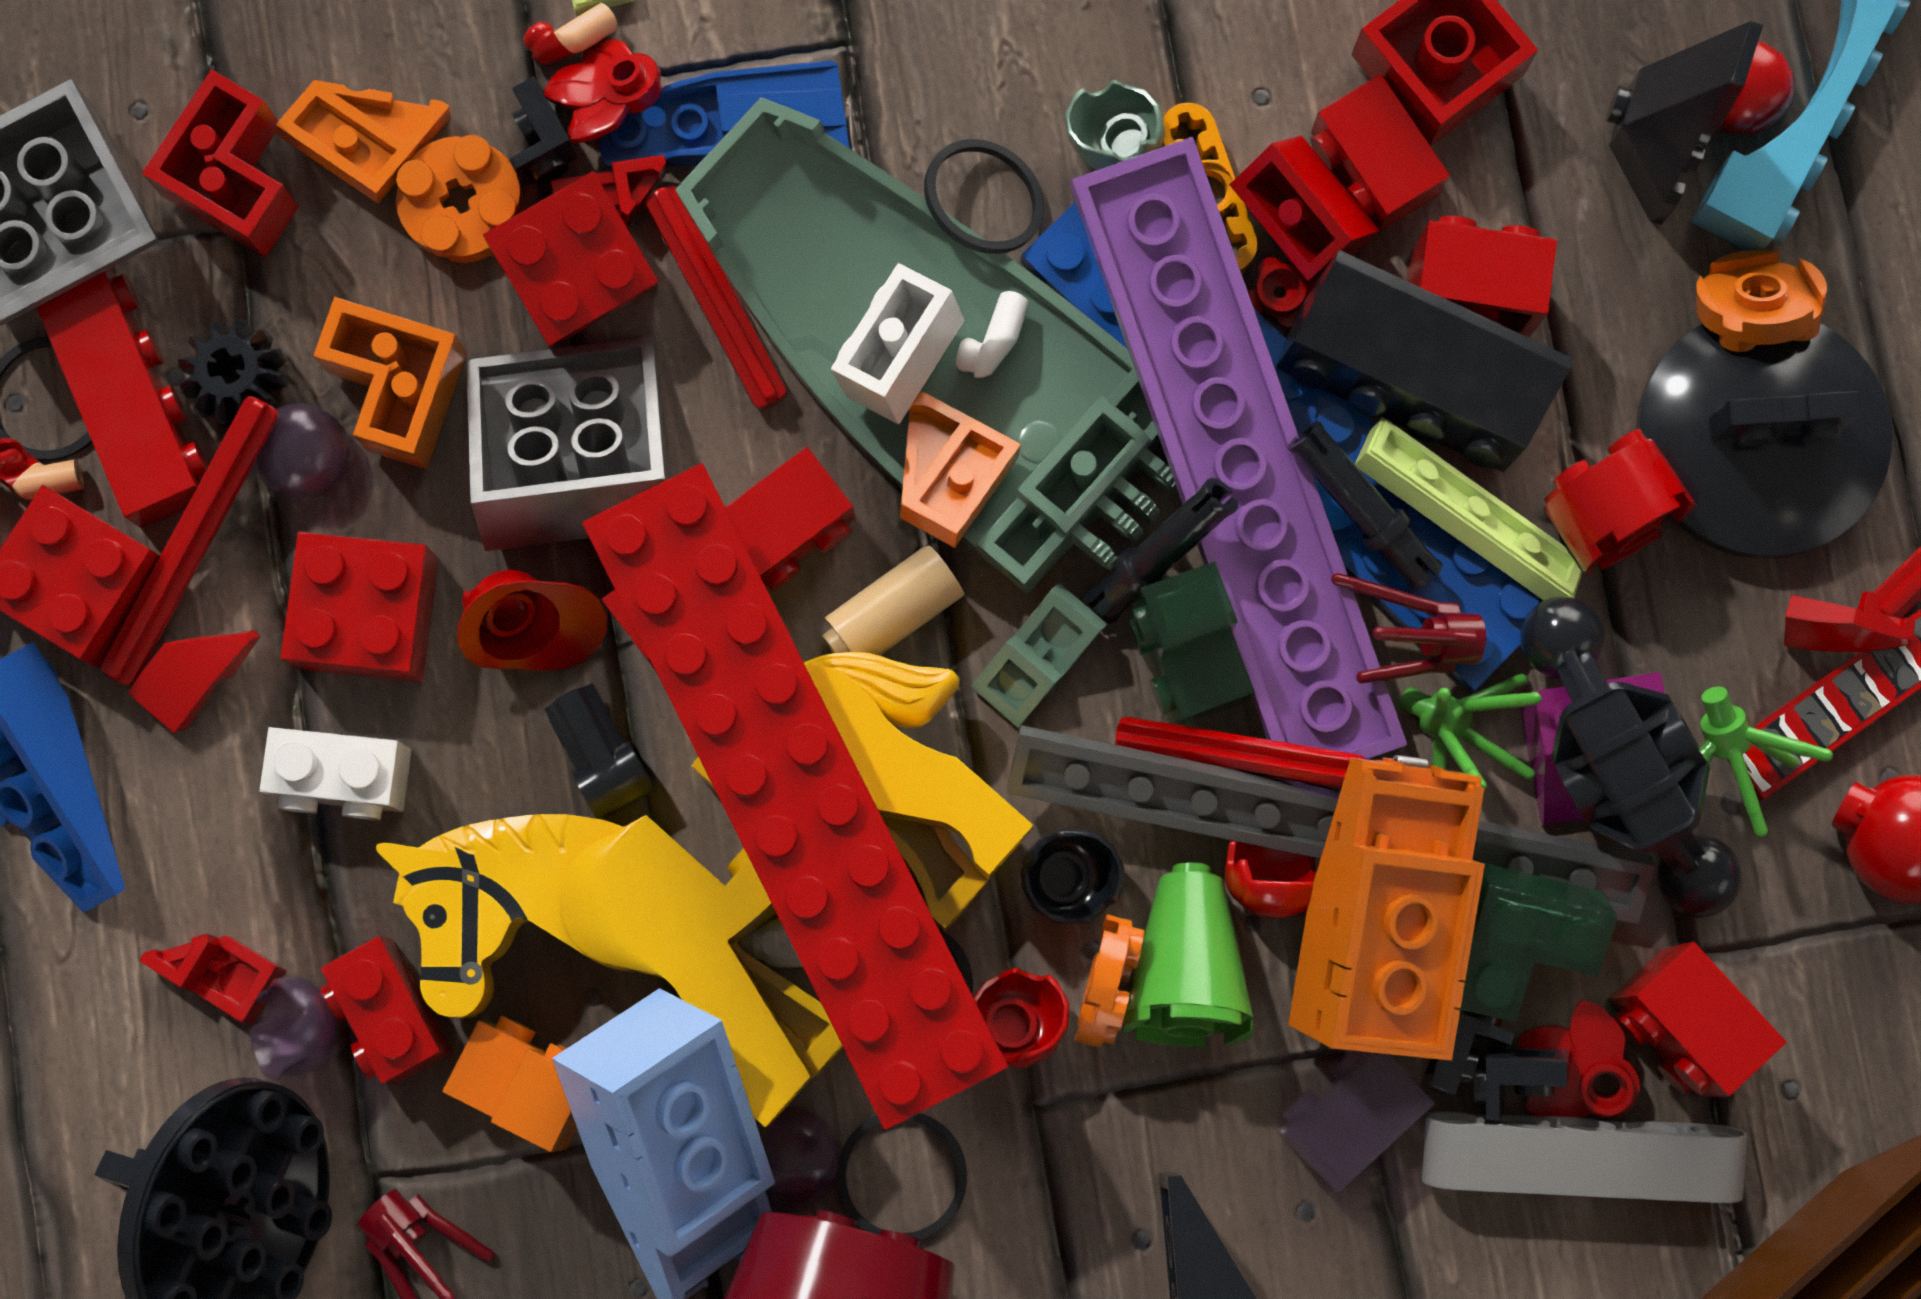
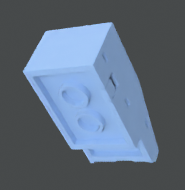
(669, 1138)

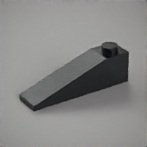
(1674, 110)

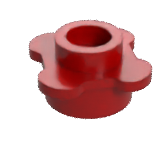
(1279, 275)

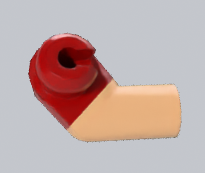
(574, 37)
(26, 474)

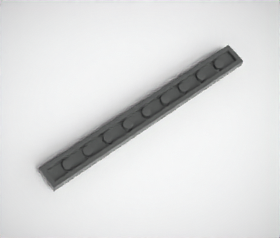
(1280, 811)

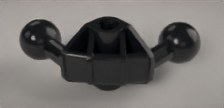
(1630, 761)

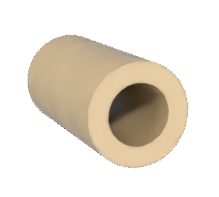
(893, 605)

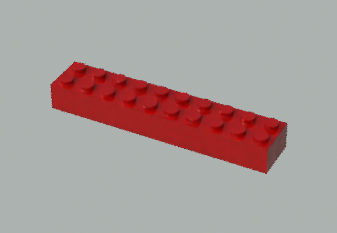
(795, 797)

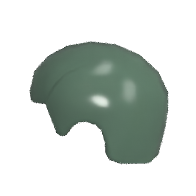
(1114, 124)

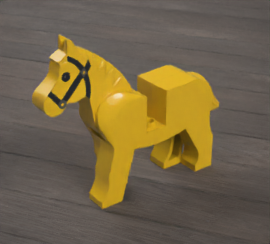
(656, 911)

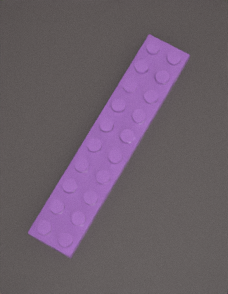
(1229, 421)

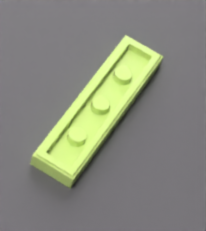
(1468, 512)

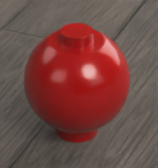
(1885, 836)

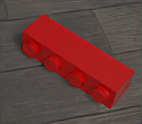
(123, 398)
(779, 524)

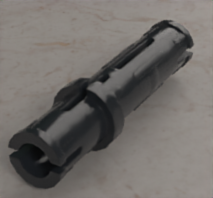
(1382, 526)
(1161, 550)

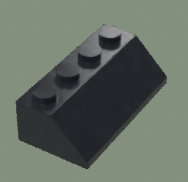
(1422, 362)

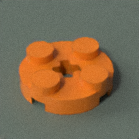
(426, 184)
(1788, 305)
(1103, 1003)

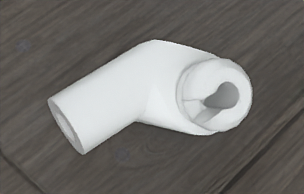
(999, 339)

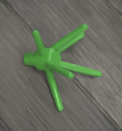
(1450, 719)
(1730, 736)

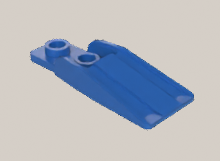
(701, 110)

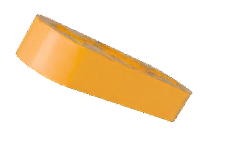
(1210, 143)

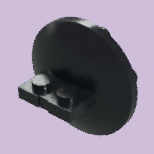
(1769, 439)
(224, 1197)

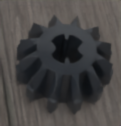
(215, 356)

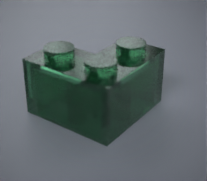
(1189, 634)
(1529, 922)

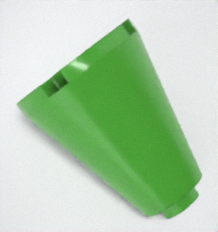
(1189, 966)

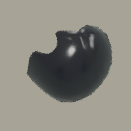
(1072, 875)

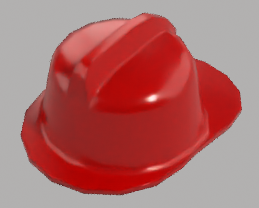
(529, 623)

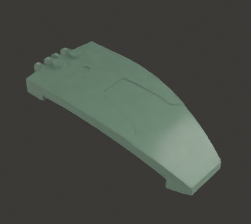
(808, 245)

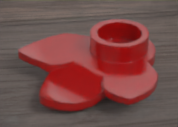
(604, 88)
(1595, 1049)

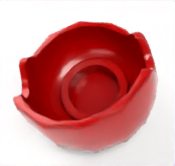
(1764, 95)
(1269, 879)
(1024, 1015)

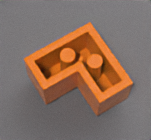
(408, 376)
(514, 1084)

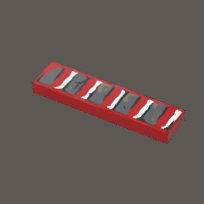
(1837, 707)

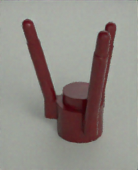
(1447, 638)
(395, 1231)

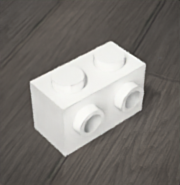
(898, 343)
(335, 770)

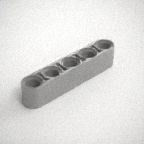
(1585, 1157)

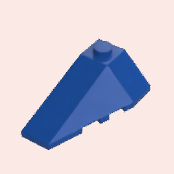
(50, 784)

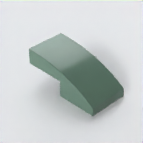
(1038, 655)

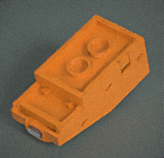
(1392, 911)

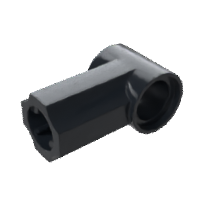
(604, 764)

